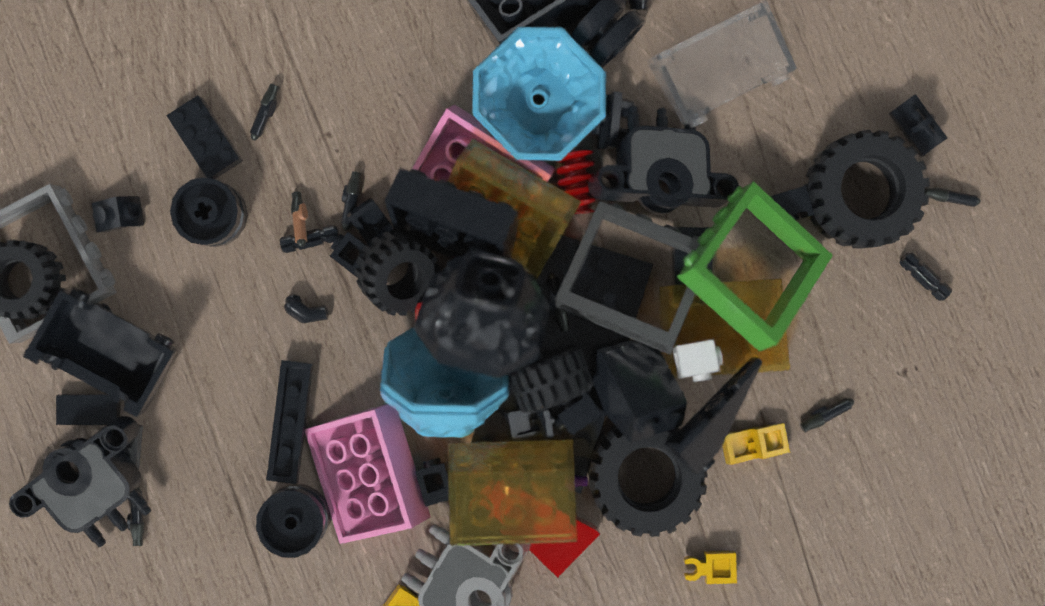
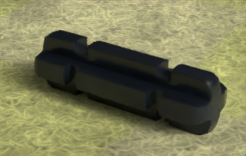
(314, 238)
(925, 276)

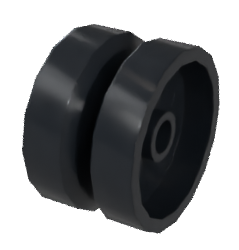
(610, 33)
(190, 211)
(284, 536)

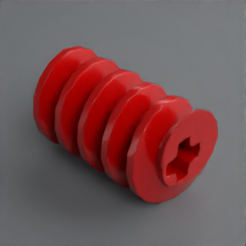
(576, 178)

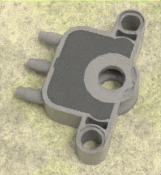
(464, 571)

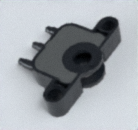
(665, 154)
(86, 496)

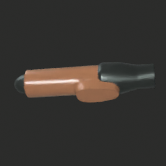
(299, 214)

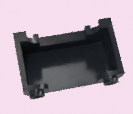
(102, 350)

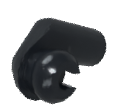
(303, 314)

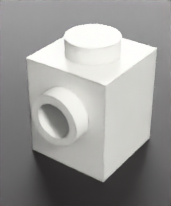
(697, 360)

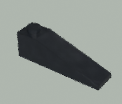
(708, 428)

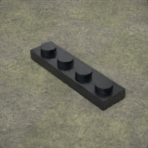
(289, 421)

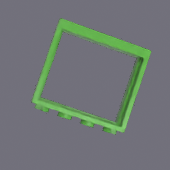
(722, 300)

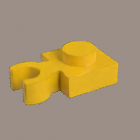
(717, 567)

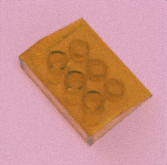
(541, 207)
(705, 324)
(511, 492)

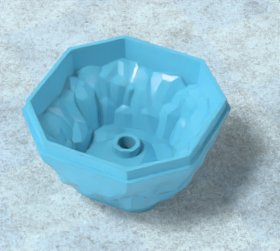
(543, 64)
(435, 396)

